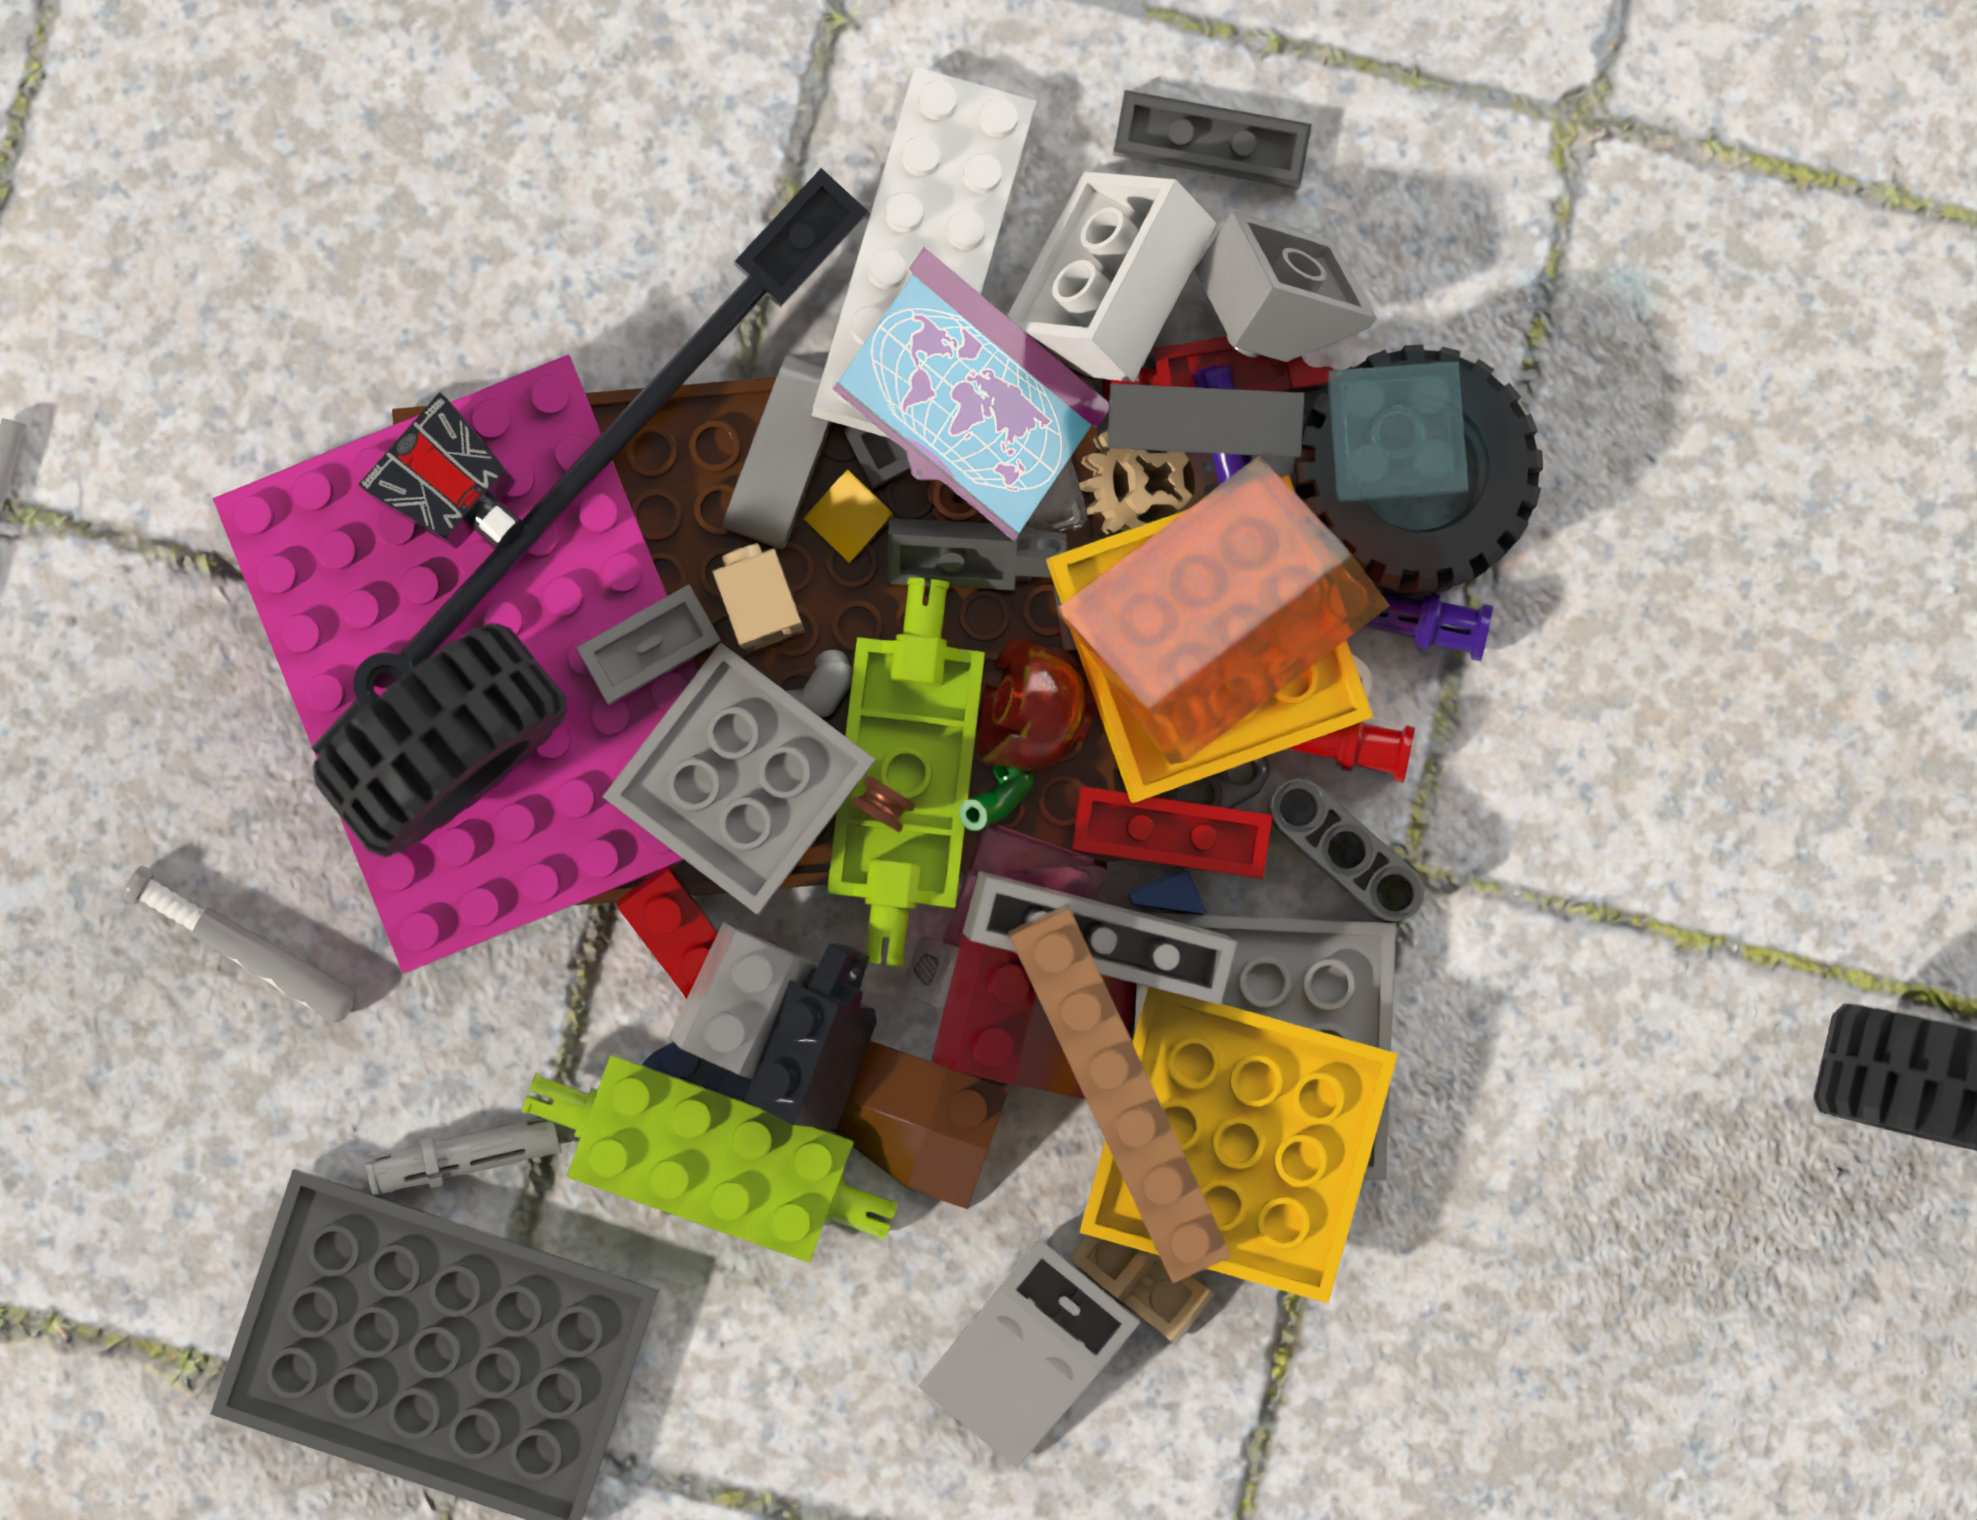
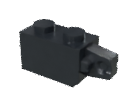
(816, 1043)

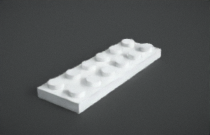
(937, 191)

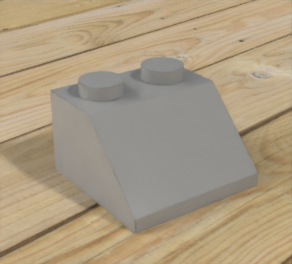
(1280, 289)
(737, 999)

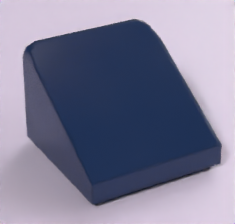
(1170, 893)

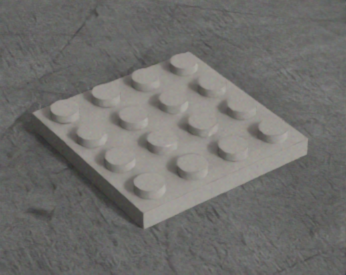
(1313, 976)

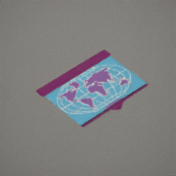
(970, 395)

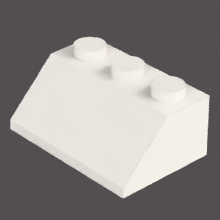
(1112, 272)

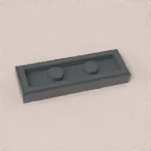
(1212, 139)
(1205, 420)

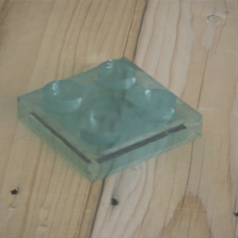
(1397, 431)

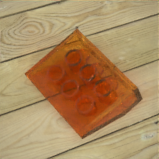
(1221, 610)

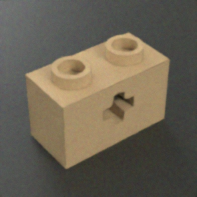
(757, 598)

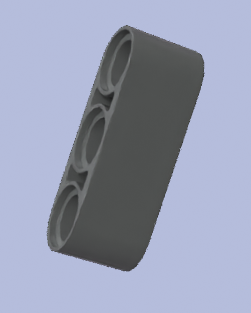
(1376, 859)

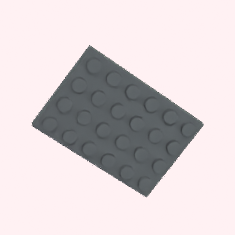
(434, 1351)

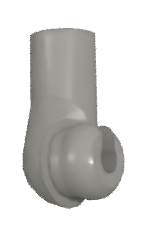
(827, 684)

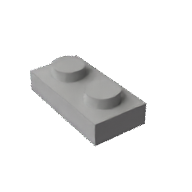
(649, 645)

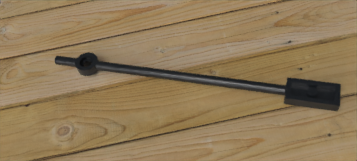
(775, 267)

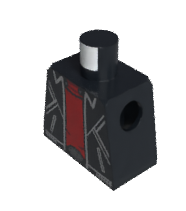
(445, 479)

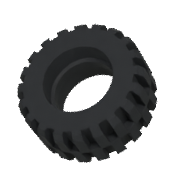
(1474, 539)
(439, 739)
(1900, 1074)

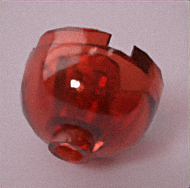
(1034, 710)

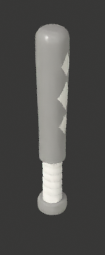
(264, 959)

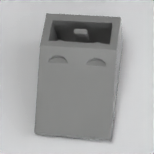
(1029, 1353)

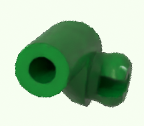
(997, 802)

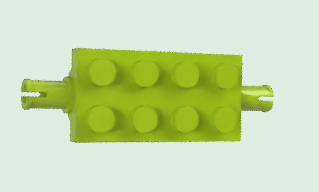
(918, 719)
(709, 1158)

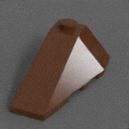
(922, 1122)

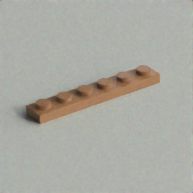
(1119, 1093)

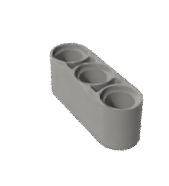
(780, 458)

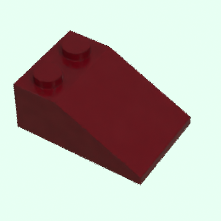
(999, 1027)

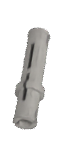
(449, 1158)

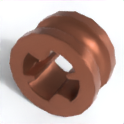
(883, 803)

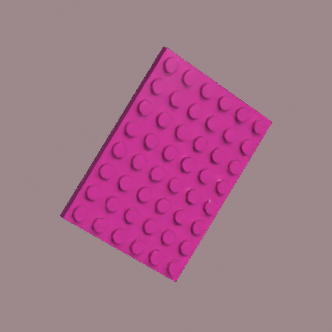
(358, 580)

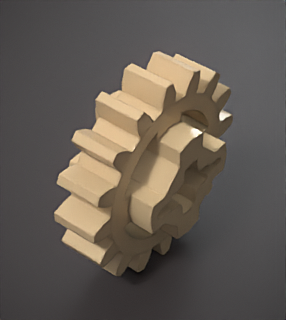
(1130, 497)

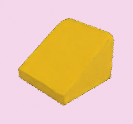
(849, 516)

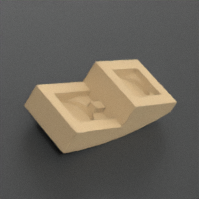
(1144, 1285)

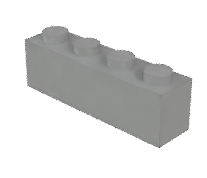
(1119, 939)

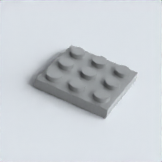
(739, 778)

